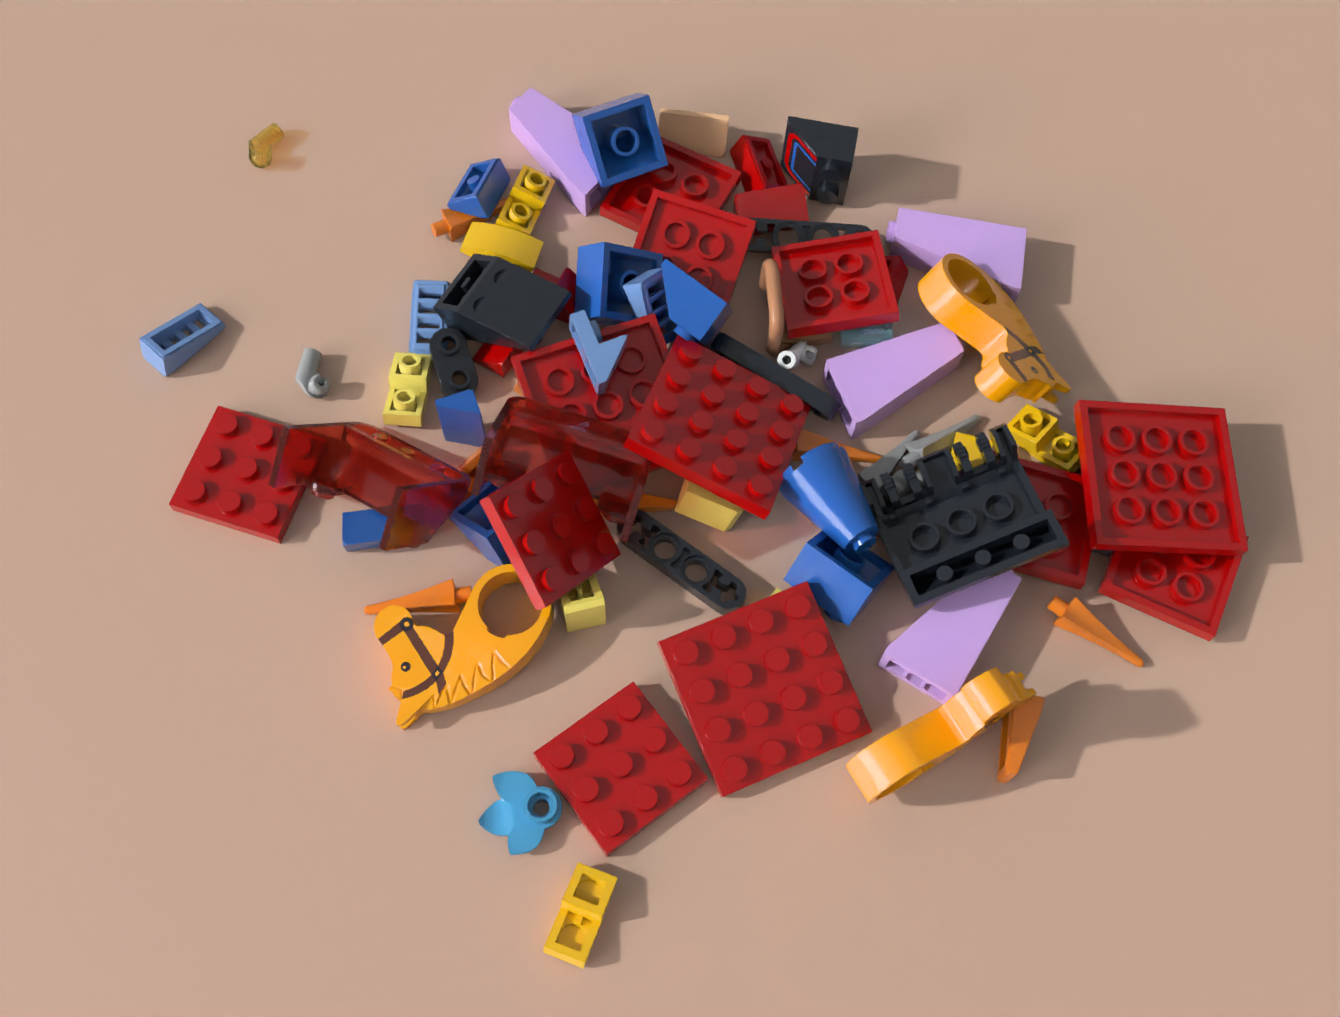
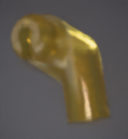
(261, 145)

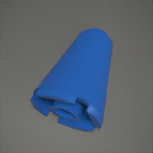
(832, 497)

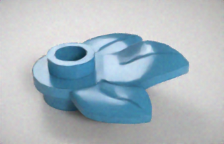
(515, 814)

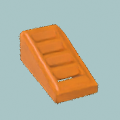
(1016, 735)

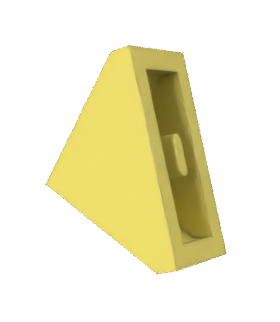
(706, 507)
(583, 606)

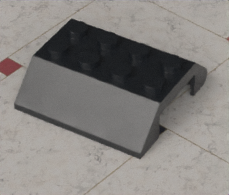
(962, 521)

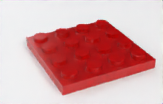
(560, 379)
(719, 426)
(1159, 478)
(764, 688)

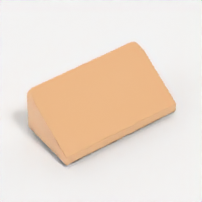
(695, 130)

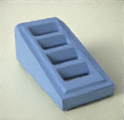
(424, 297)
(640, 300)
(168, 357)

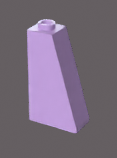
(553, 142)
(927, 237)
(889, 374)
(949, 637)

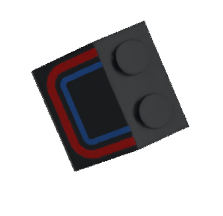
(819, 157)

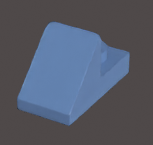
(598, 358)

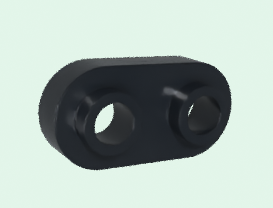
(452, 362)

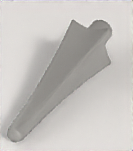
(937, 441)
(888, 461)

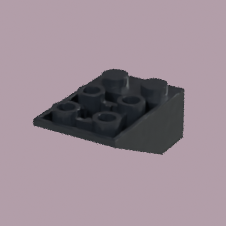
(501, 303)

